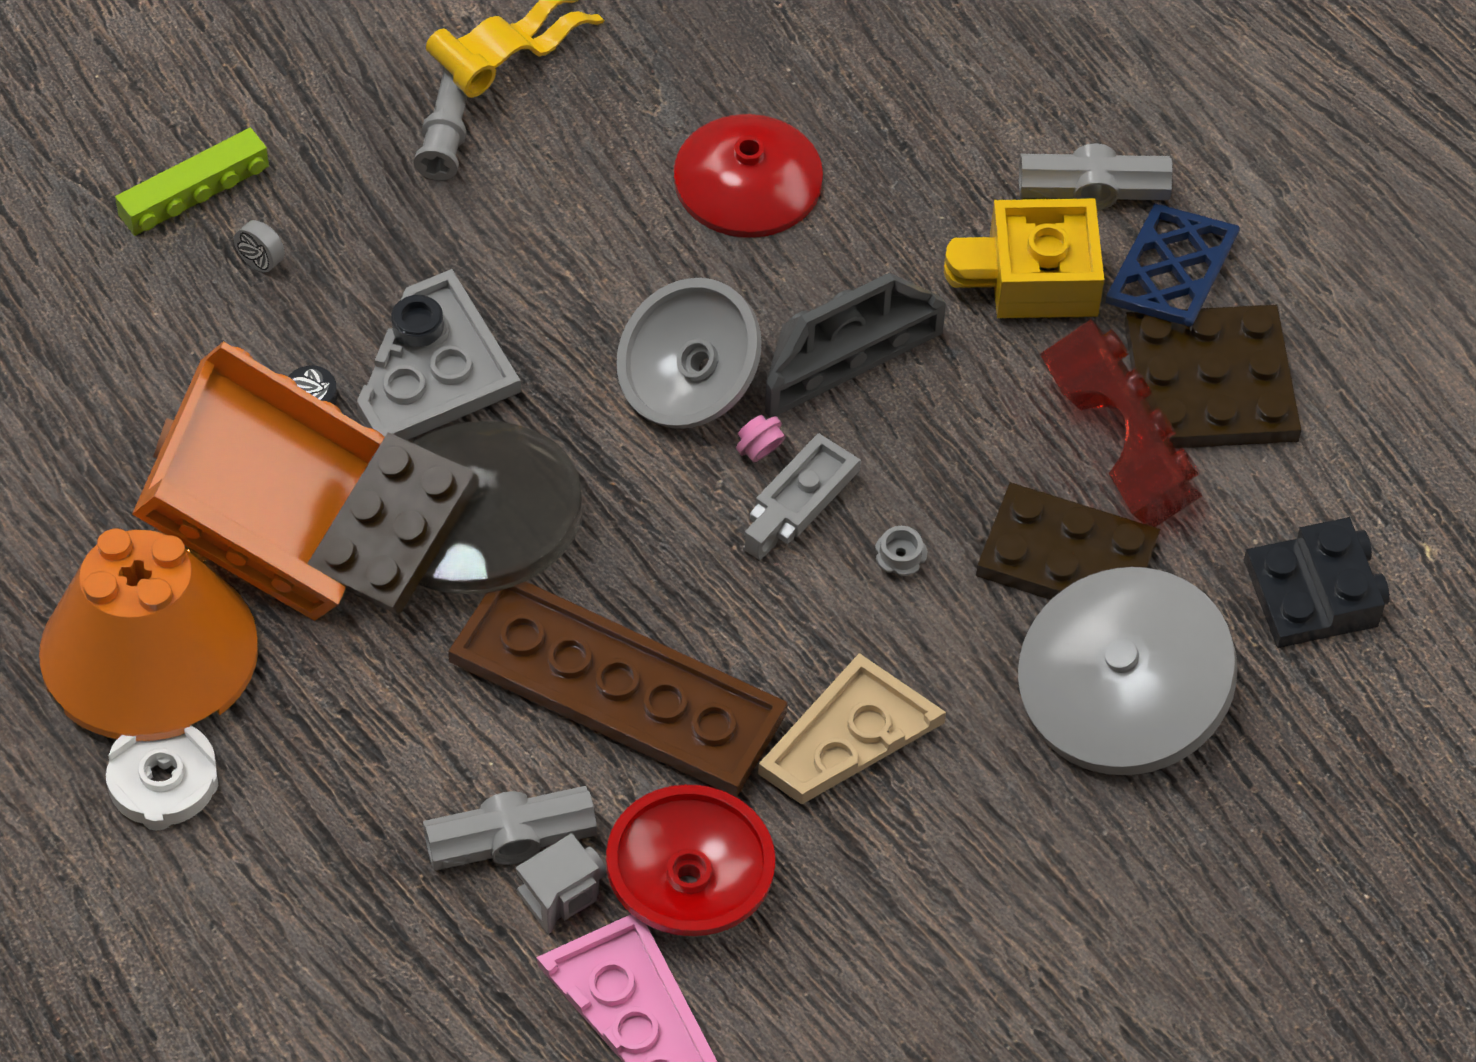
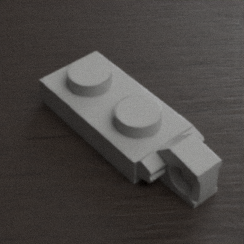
(799, 494)

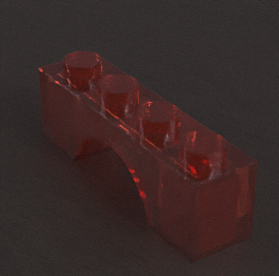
(1150, 471)

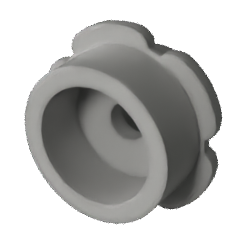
(900, 540)

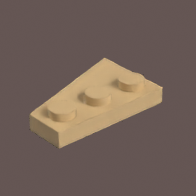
(847, 730)

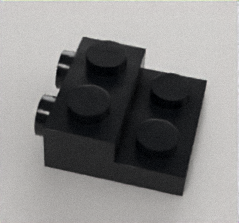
(1318, 583)

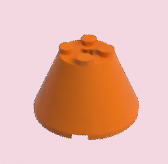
(146, 639)

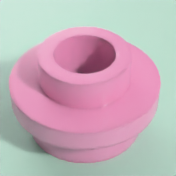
(760, 437)

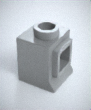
(560, 881)

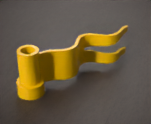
(494, 40)

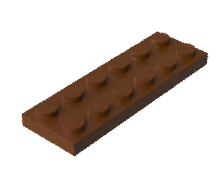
(620, 684)

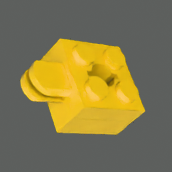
(1022, 240)

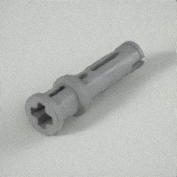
(442, 133)

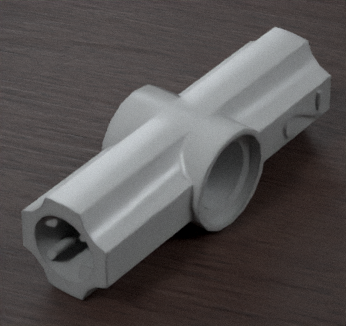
(1097, 174)
(509, 828)

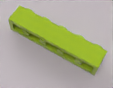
(192, 181)

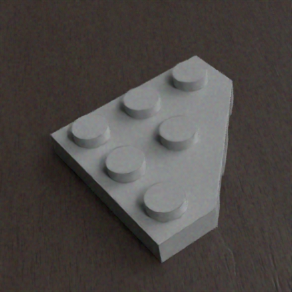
(442, 381)

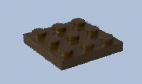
(1219, 378)

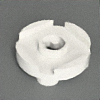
(166, 801)

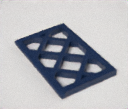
(1155, 301)

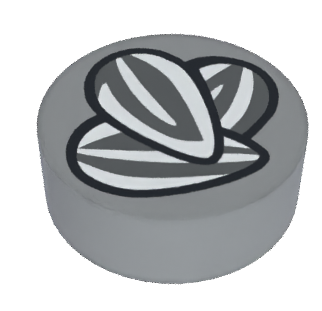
(259, 246)

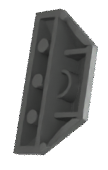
(849, 338)

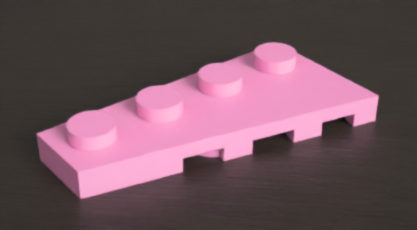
(627, 994)

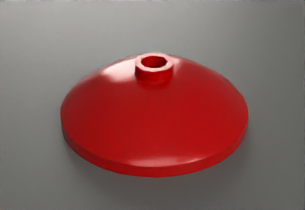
(748, 192)
(694, 835)

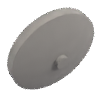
(1127, 671)

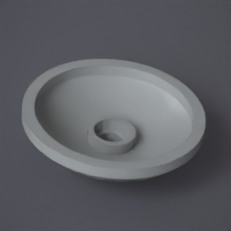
(670, 340)

